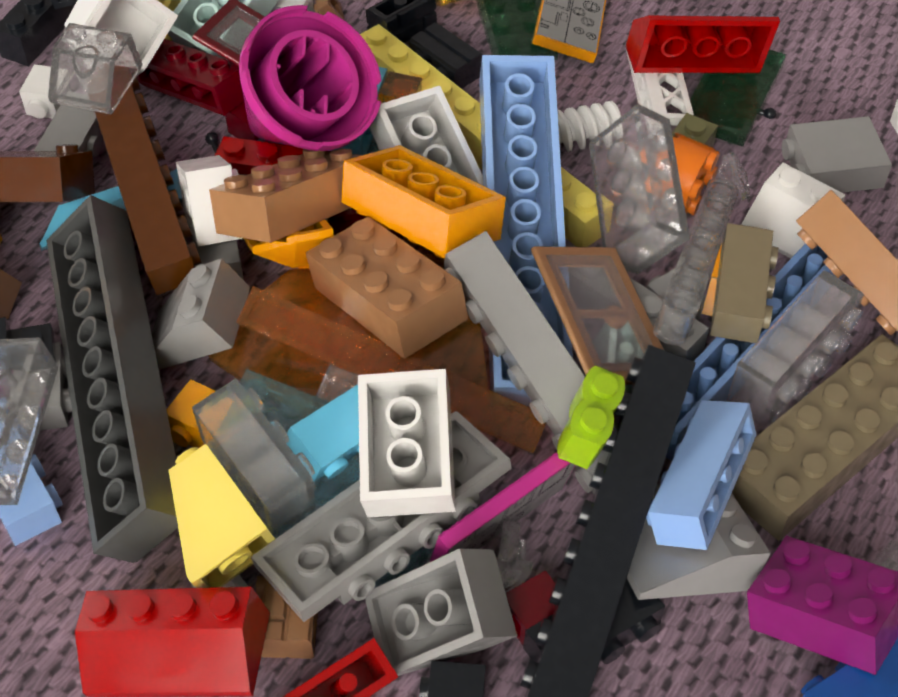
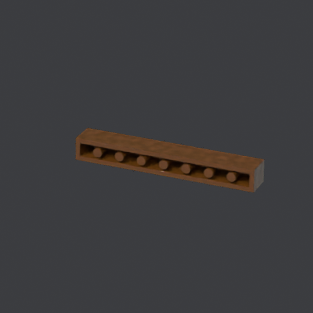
(146, 193)

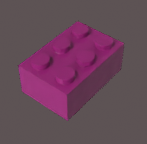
(827, 604)

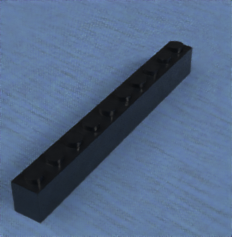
(611, 529)

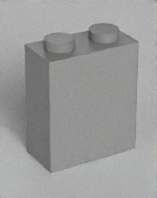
(839, 153)

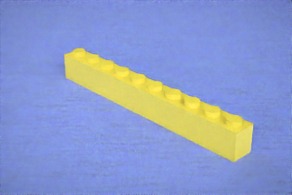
(579, 201)

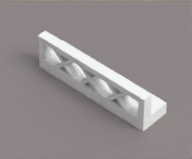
(657, 98)

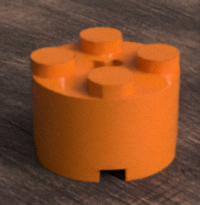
(695, 167)

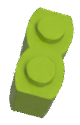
(591, 417)

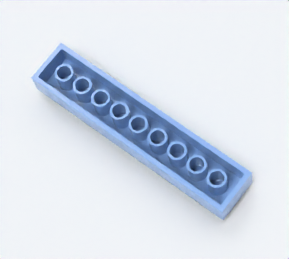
(525, 167)

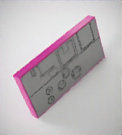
(508, 505)

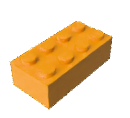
(421, 199)

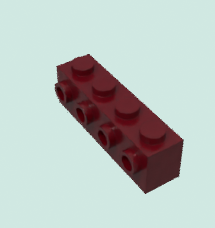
(194, 77)

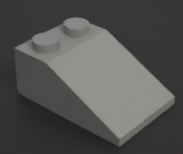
(200, 315)
(727, 566)
(441, 610)

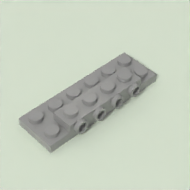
(345, 552)

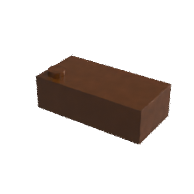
(46, 175)

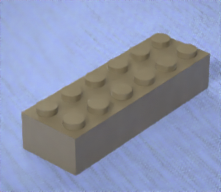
(822, 441)

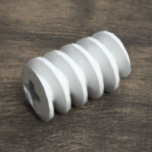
(585, 123)

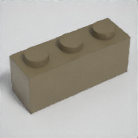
(744, 283)

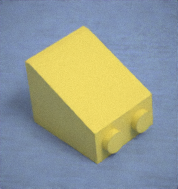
(213, 520)

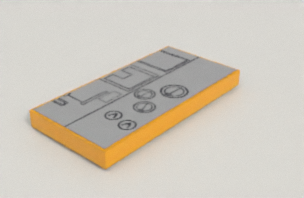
(570, 27)

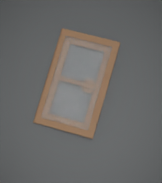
(597, 306)

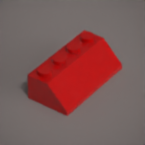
(700, 43)
(171, 642)

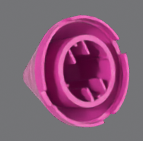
(308, 80)

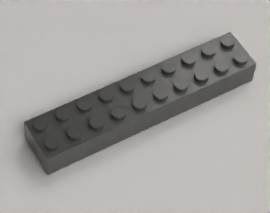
(113, 382)

